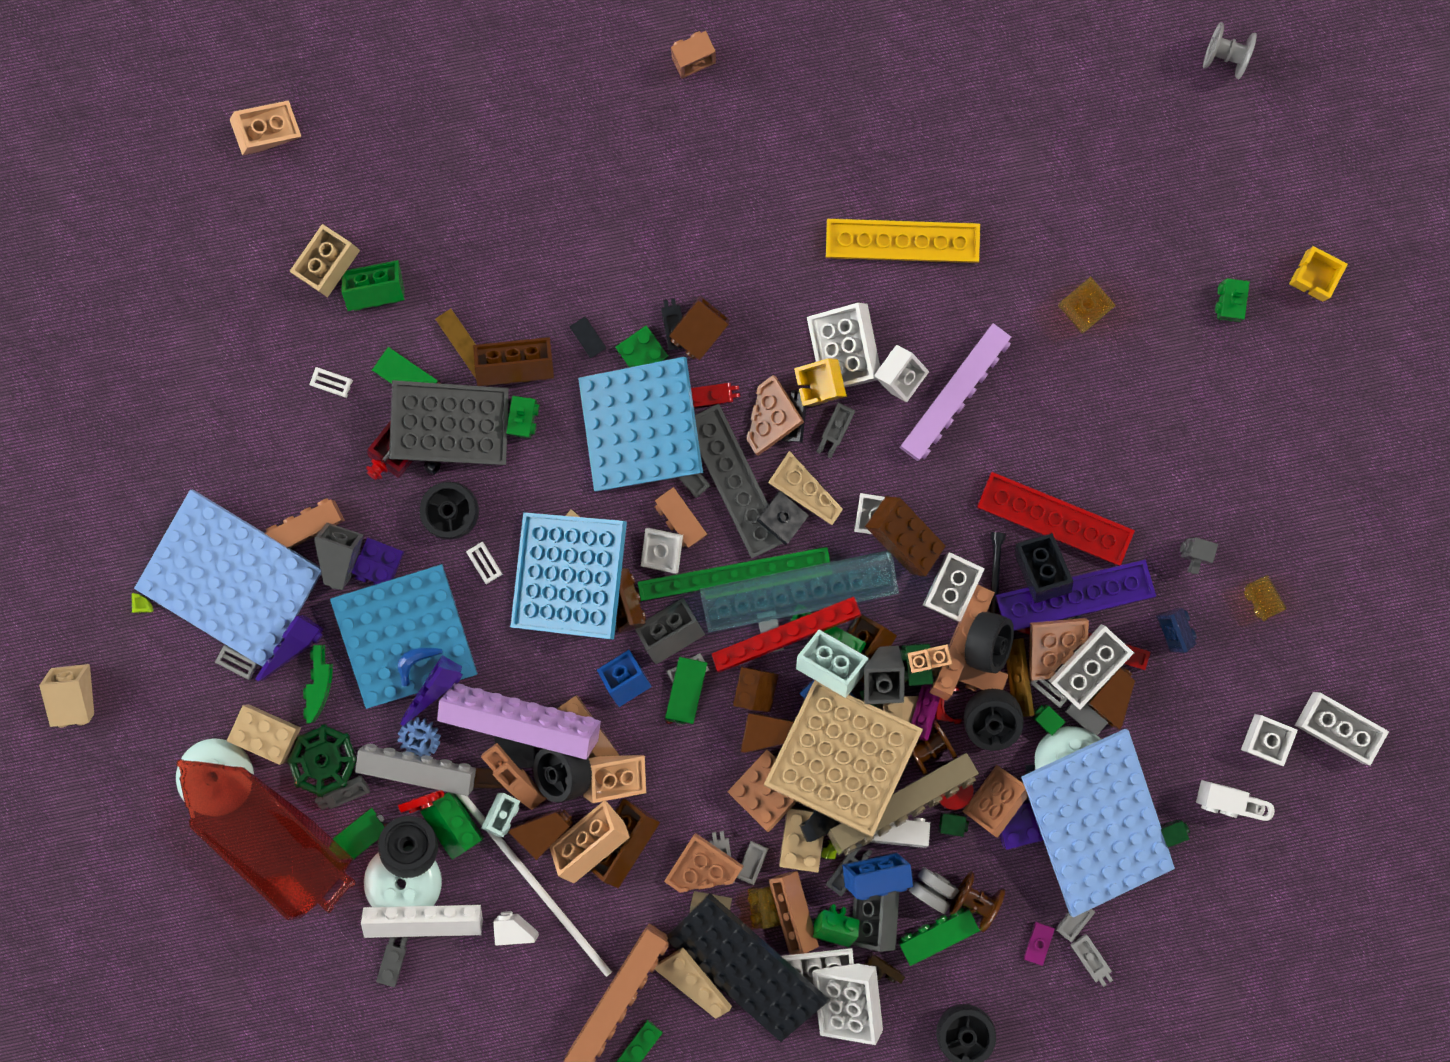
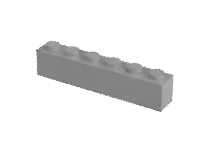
(415, 769)

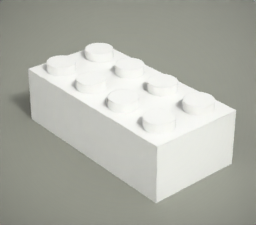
(1091, 666)
(1341, 728)

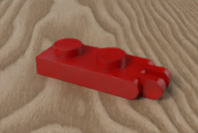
(714, 394)
(423, 801)

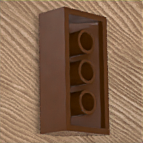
(513, 361)
(640, 829)

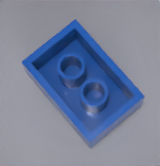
(877, 876)

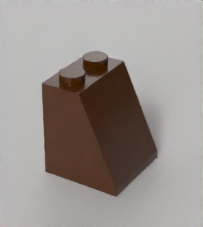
(699, 328)
(755, 689)
(1113, 698)
(764, 731)
(541, 832)

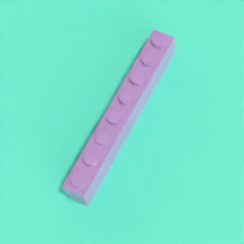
(955, 392)

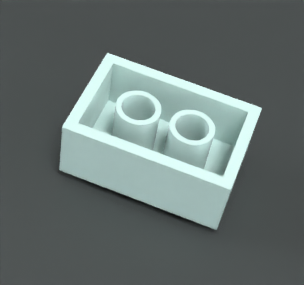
(831, 663)

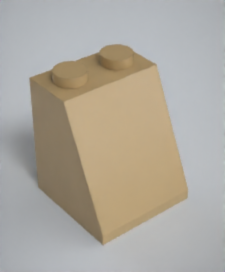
(68, 695)

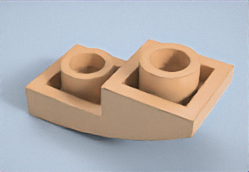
(929, 658)

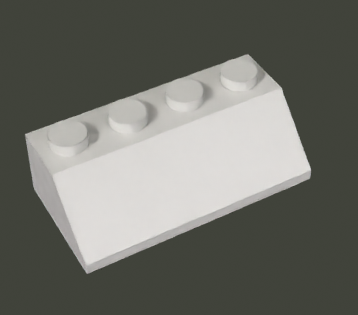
(808, 962)

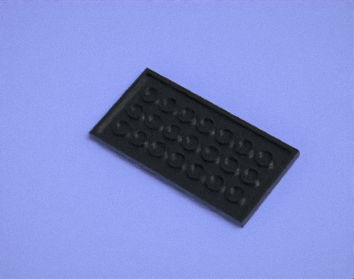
(747, 968)

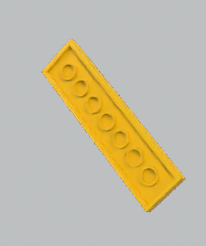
(902, 240)

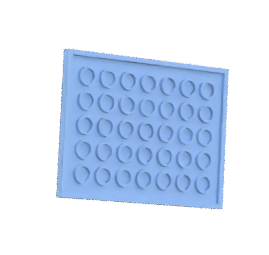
(228, 578)
(1098, 822)

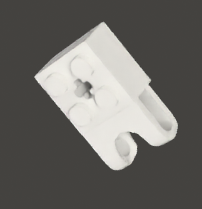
(1232, 801)

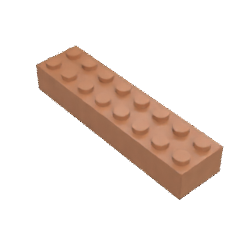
(619, 994)

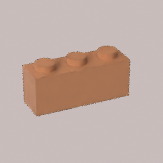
(680, 517)

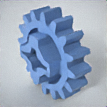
(419, 737)

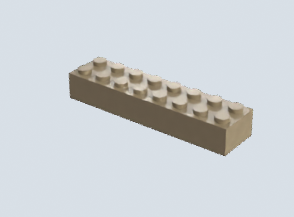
(910, 801)

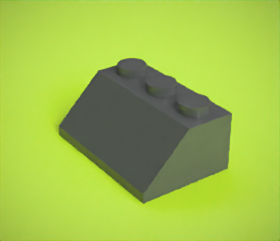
(669, 631)
(877, 921)

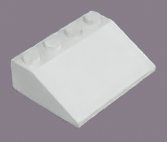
(849, 337)
(852, 1005)

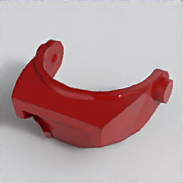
(940, 712)

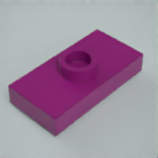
(1039, 943)

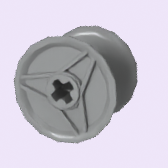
(1229, 50)

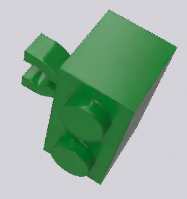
(1232, 300)
(522, 417)
(836, 927)

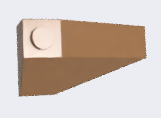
(603, 746)

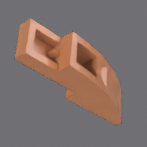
(513, 778)

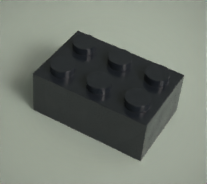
(1043, 568)

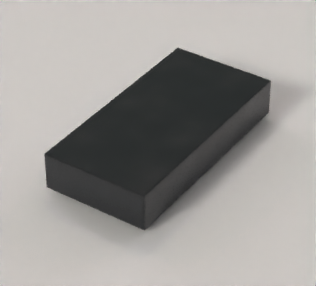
(588, 337)

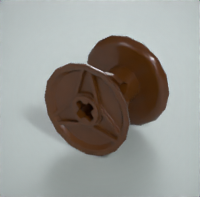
(927, 749)
(977, 901)

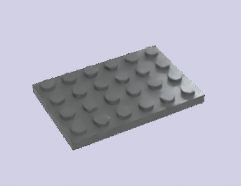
(448, 423)

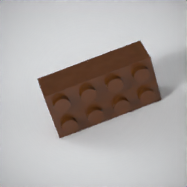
(905, 536)

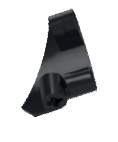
(817, 826)

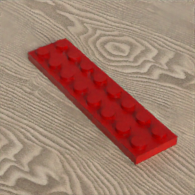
(1051, 515)

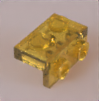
(1264, 598)
(763, 908)

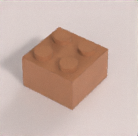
(693, 54)

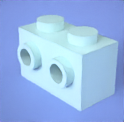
(500, 815)

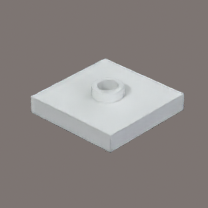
(661, 550)

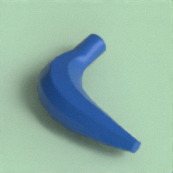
(412, 657)

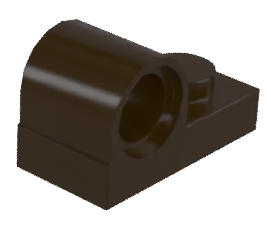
(883, 967)

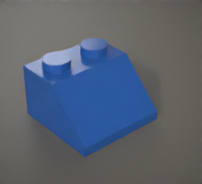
(624, 678)

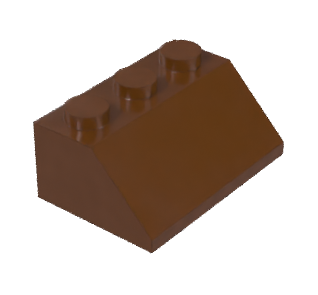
(629, 610)
(872, 634)

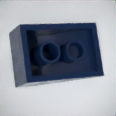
(1177, 630)

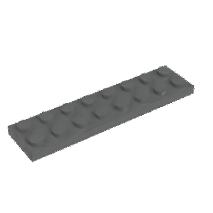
(734, 480)

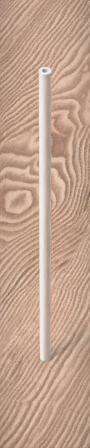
(538, 888)

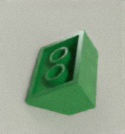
(372, 285)
(452, 825)

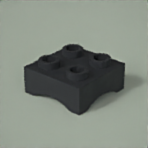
(520, 753)

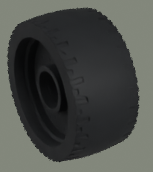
(464, 510)
(989, 642)
(993, 706)
(561, 775)
(407, 832)
(964, 1019)

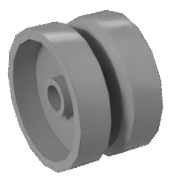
(933, 889)

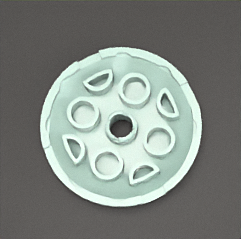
(1062, 743)
(217, 752)
(383, 890)

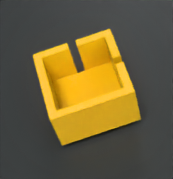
(1318, 274)
(824, 382)

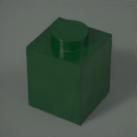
(953, 824)
(1175, 832)

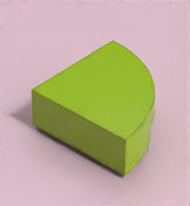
(140, 604)
(829, 852)

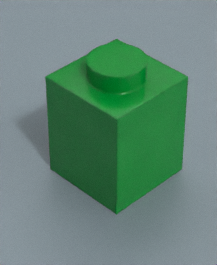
(1048, 719)

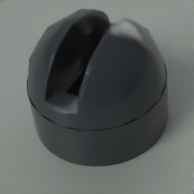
(432, 467)

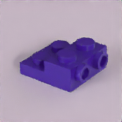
(377, 562)

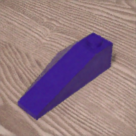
(297, 638)
(438, 682)

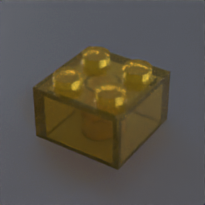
(1086, 305)

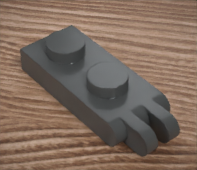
(355, 788)

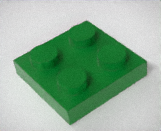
(641, 349)

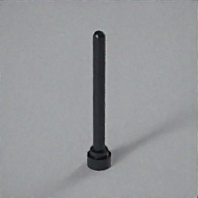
(997, 539)

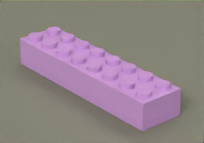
(519, 720)

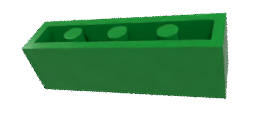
(938, 936)

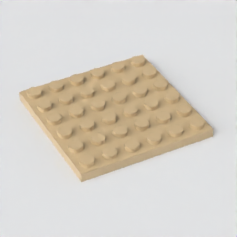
(843, 758)

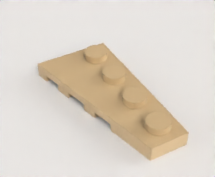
(803, 488)
(691, 980)

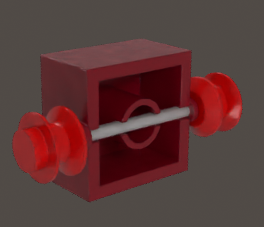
(379, 454)

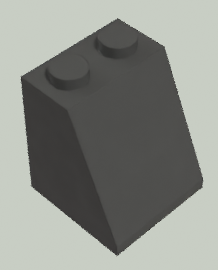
(337, 554)
(884, 677)

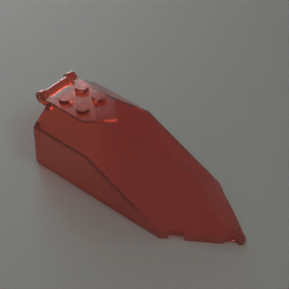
(264, 838)

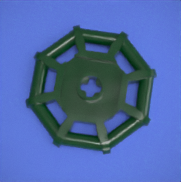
(331, 766)

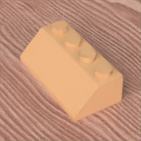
(588, 842)

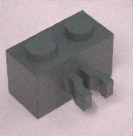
(1199, 553)

